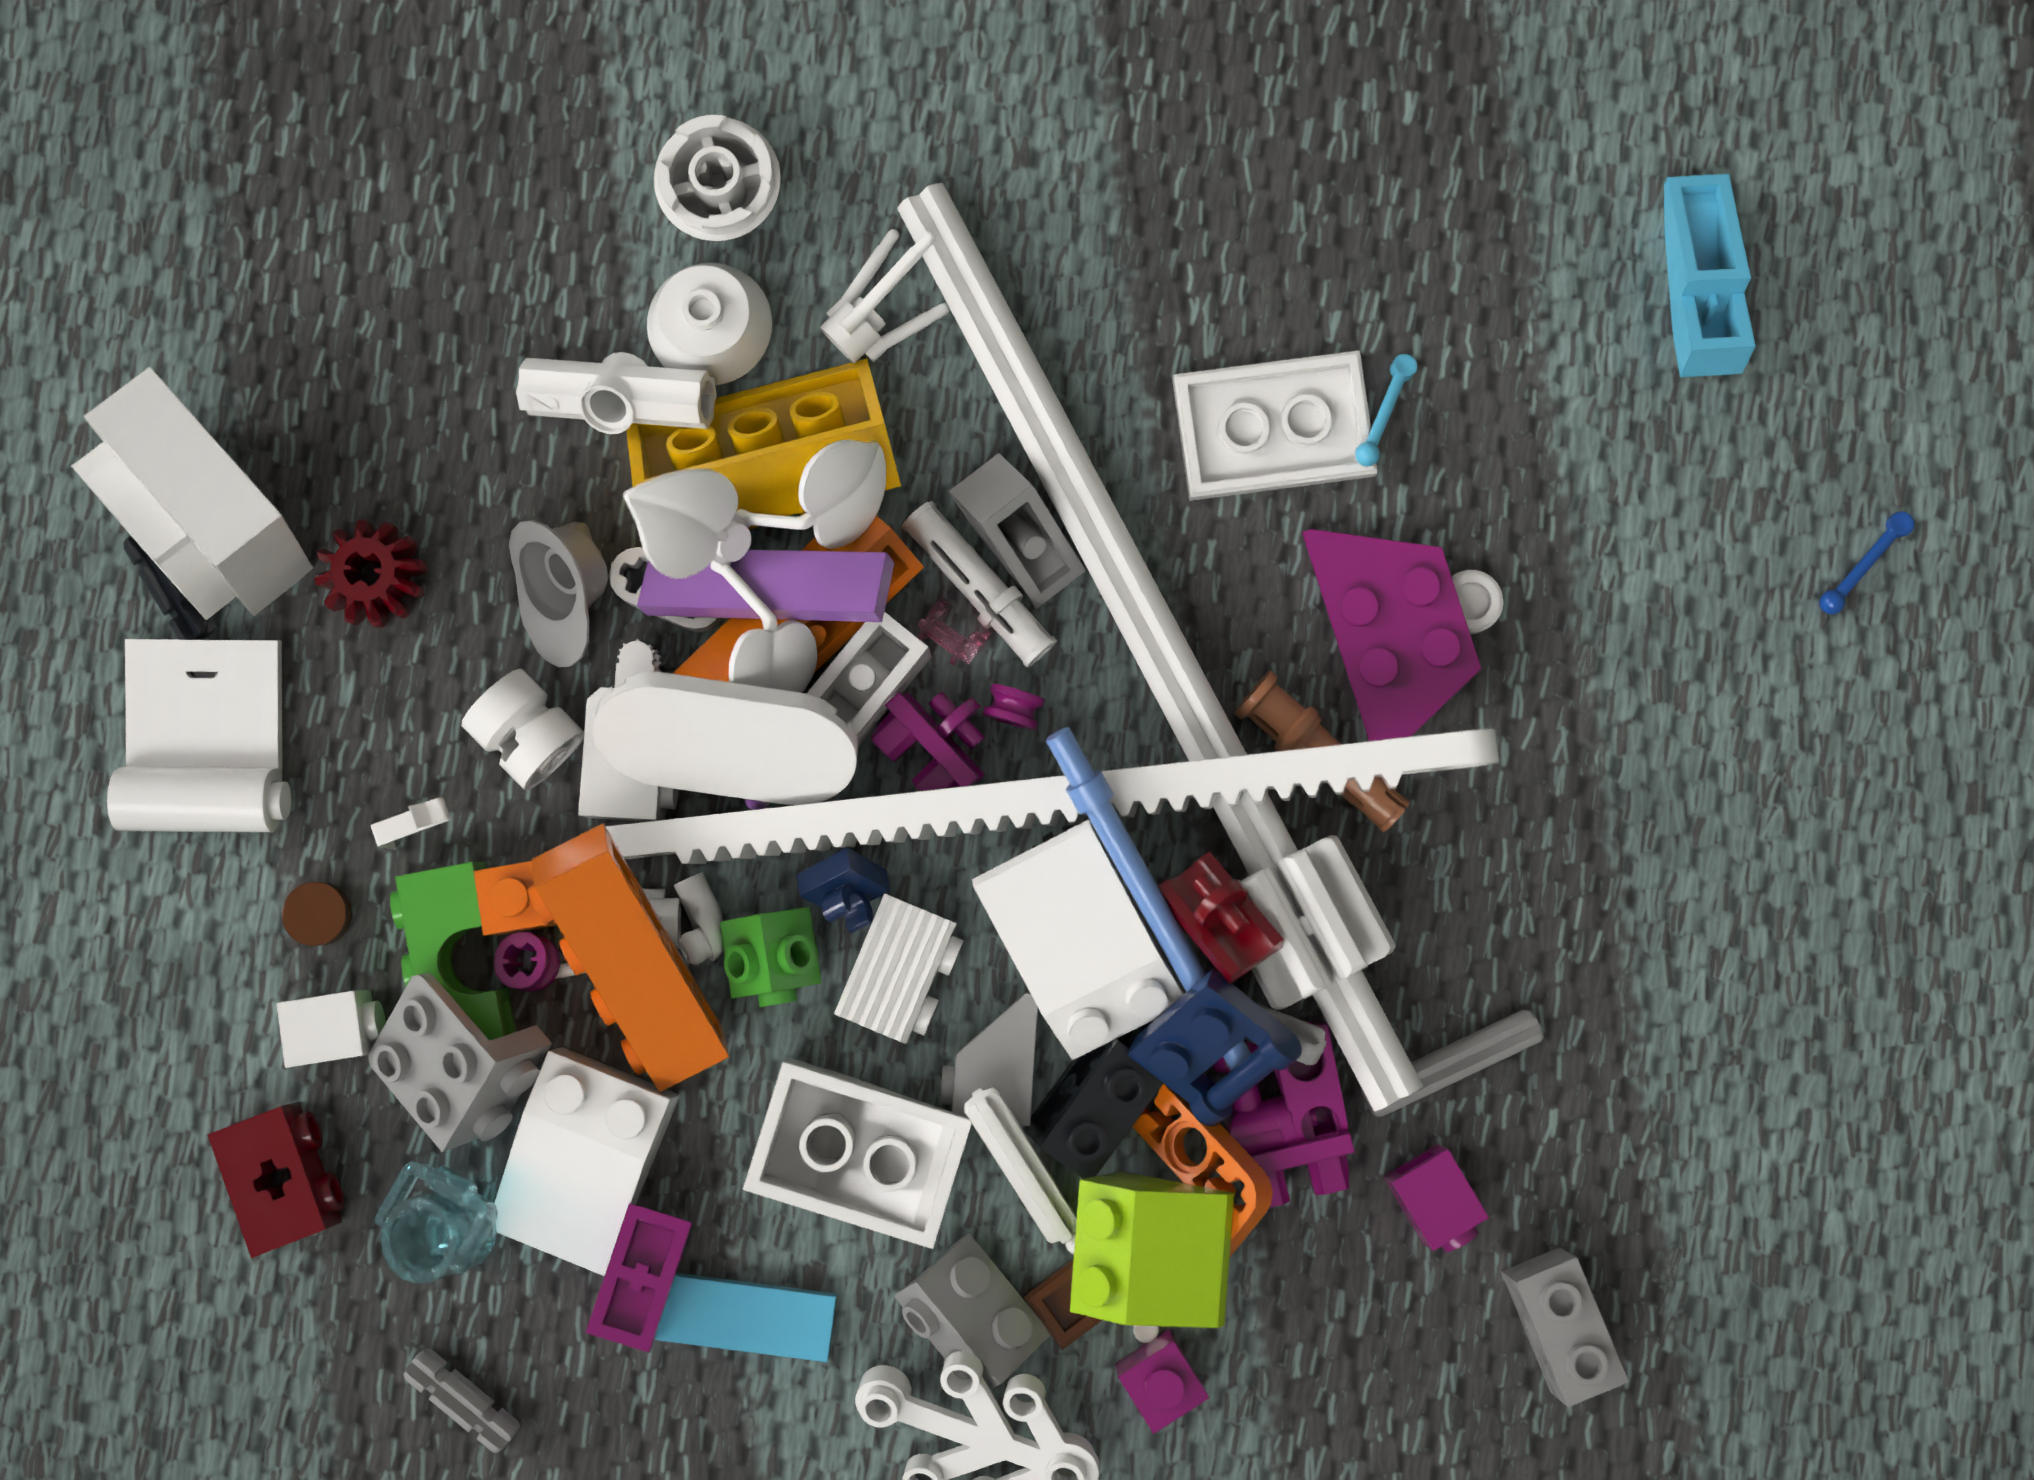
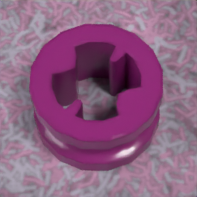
(1013, 707)
(506, 961)

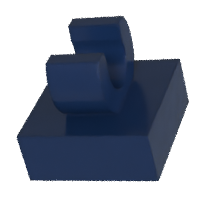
(844, 887)

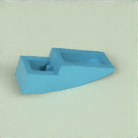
(1706, 276)

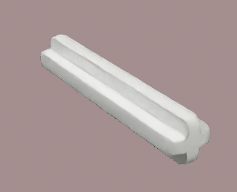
(1021, 1164)

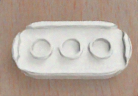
(725, 739)

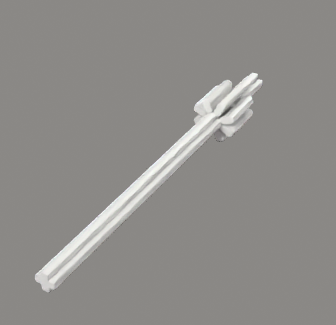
(1304, 894)

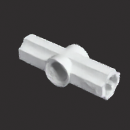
(616, 393)

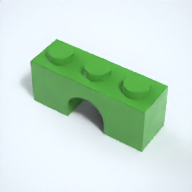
(435, 913)

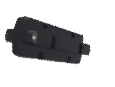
(186, 620)

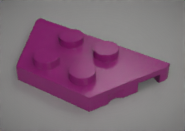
(1394, 627)

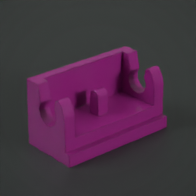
(639, 1278)

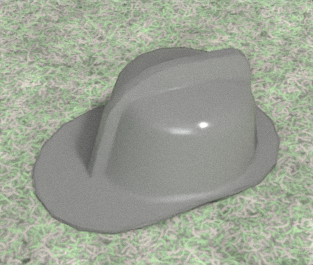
(557, 582)

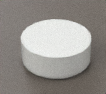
(1479, 599)

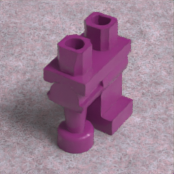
(1298, 1126)

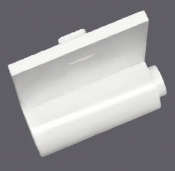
(201, 747)

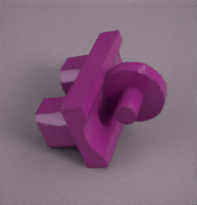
(912, 723)

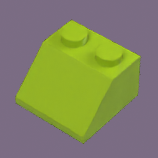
(1151, 1251)

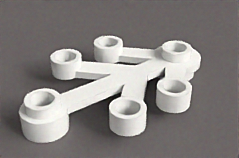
(987, 1436)

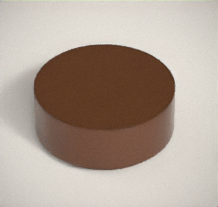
(316, 914)

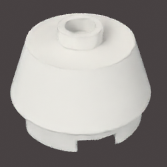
(717, 178)
(710, 321)

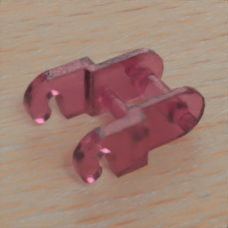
(948, 638)

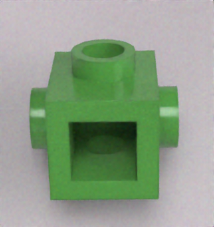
(770, 955)

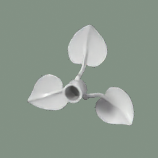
(694, 521)

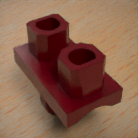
(1221, 917)

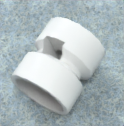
(520, 726)

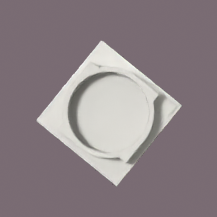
(188, 501)

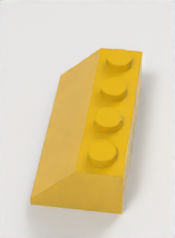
(769, 436)

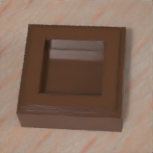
(1051, 1303)

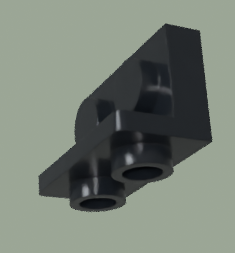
(1092, 1108)

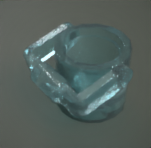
(437, 1230)

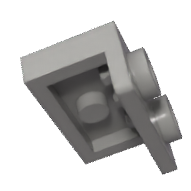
(972, 1308)

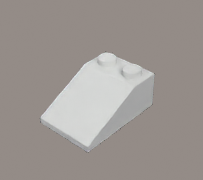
(1079, 940)
(857, 1153)
(580, 1158)

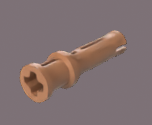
(1299, 728)

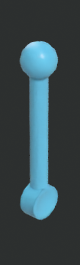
(1402, 370)

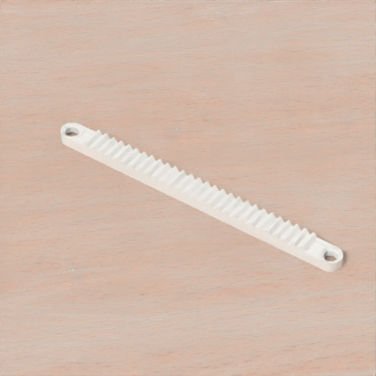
(944, 810)

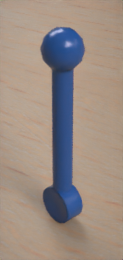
(1897, 526)

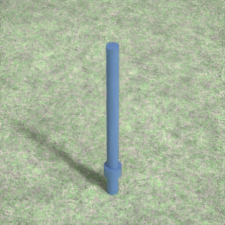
(1092, 796)

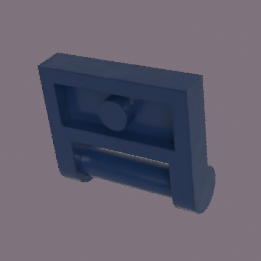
(1200, 1032)

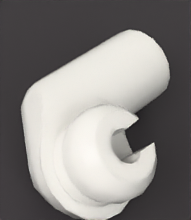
(704, 916)

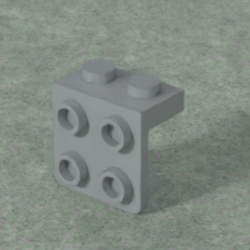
(449, 1070)

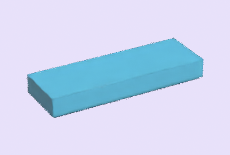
(749, 1317)

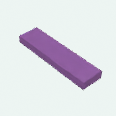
(788, 582)

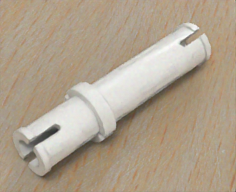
(994, 601)

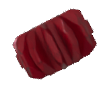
(385, 551)

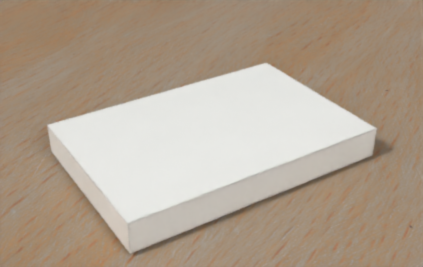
(1272, 425)

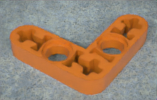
(1167, 1140)

